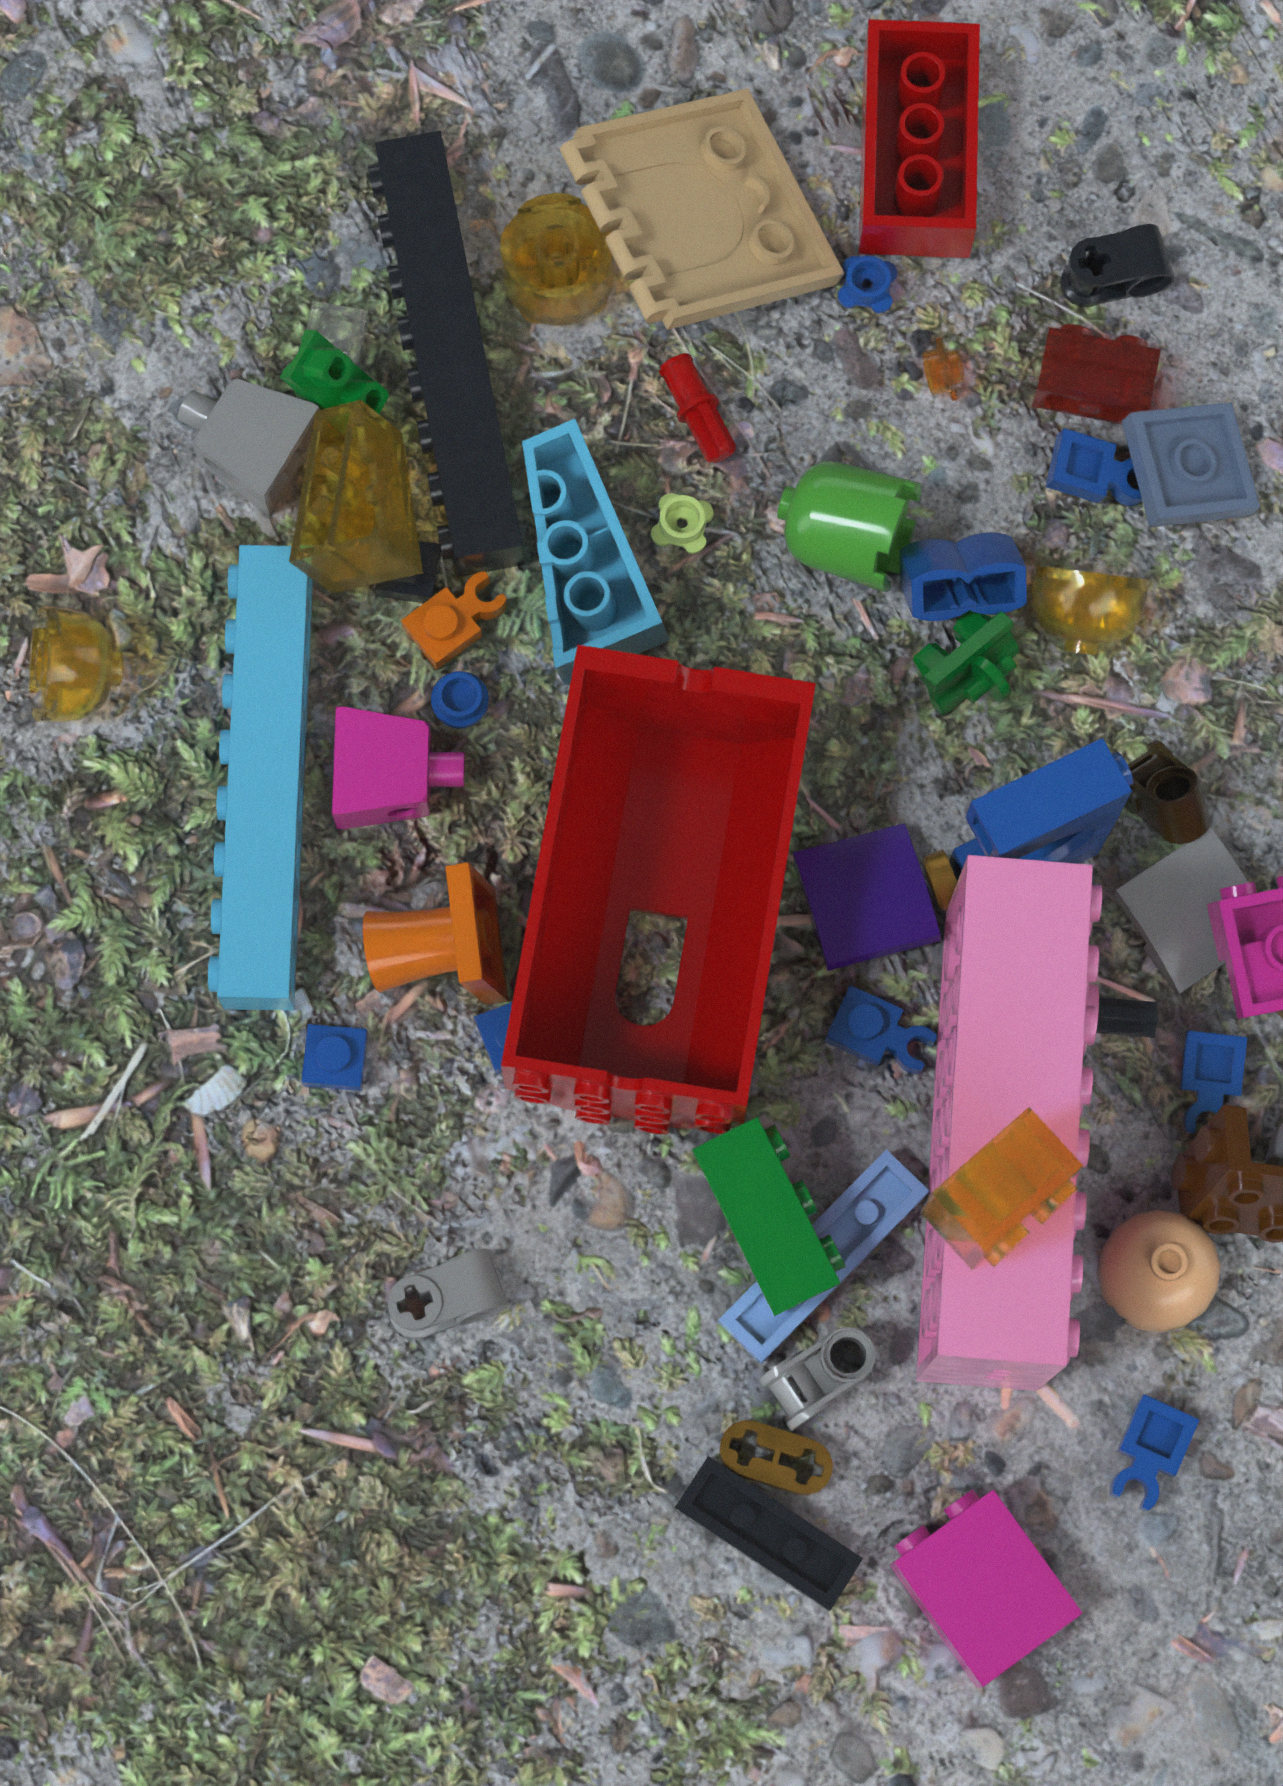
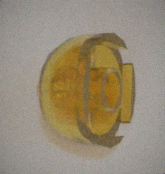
(1087, 606)
(71, 665)

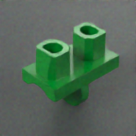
(329, 376)
(974, 666)

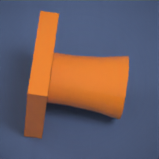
(441, 940)

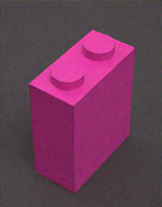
(983, 1586)

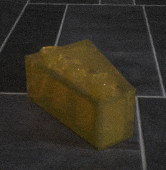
(355, 502)

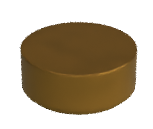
(940, 877)

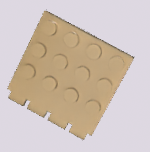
(700, 209)

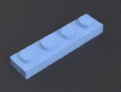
(857, 1226)

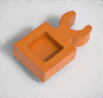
(448, 624)

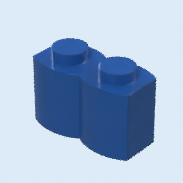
(951, 578)

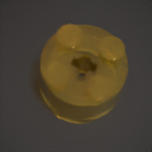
(556, 290)

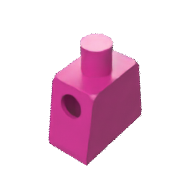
(386, 768)

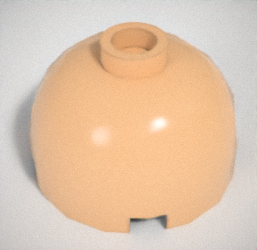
(1159, 1270)

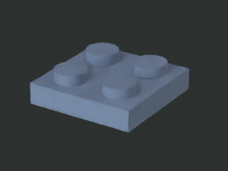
(1190, 464)

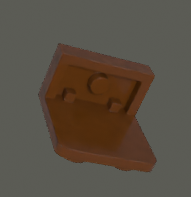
(1223, 1186)

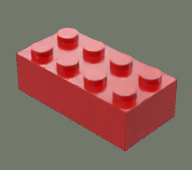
(919, 138)

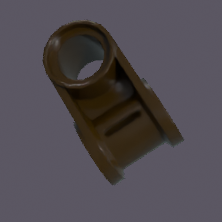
(1167, 795)

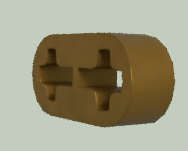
(780, 1443)

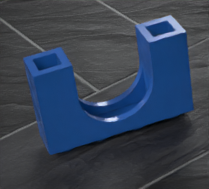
(1052, 812)

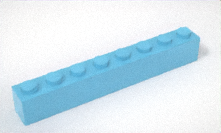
(264, 782)

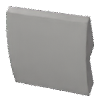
(1171, 908)

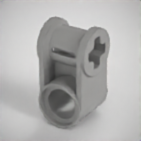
(459, 1294)
(816, 1377)

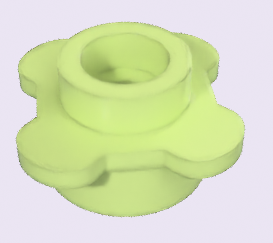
(677, 507)

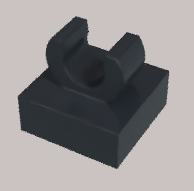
(417, 587)

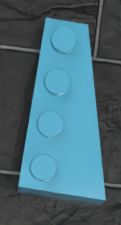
(585, 558)

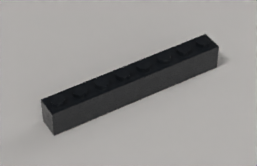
(449, 355)

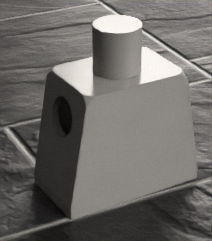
(251, 438)

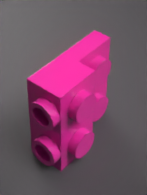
(1250, 941)

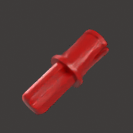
(697, 408)

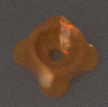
(943, 369)

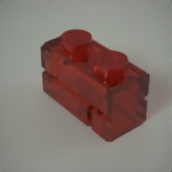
(1095, 374)

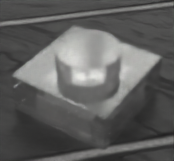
(341, 326)

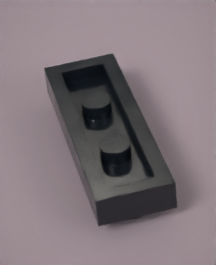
(768, 1533)

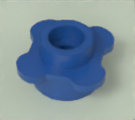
(870, 269)

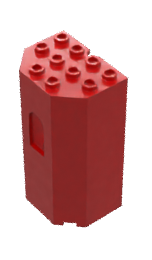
(670, 805)

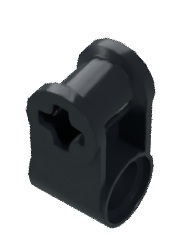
(1117, 267)

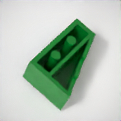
(769, 1215)

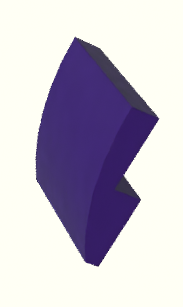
(866, 896)

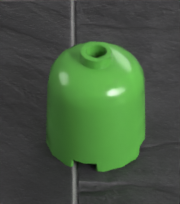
(849, 521)

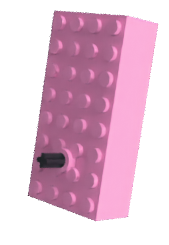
(1011, 1040)

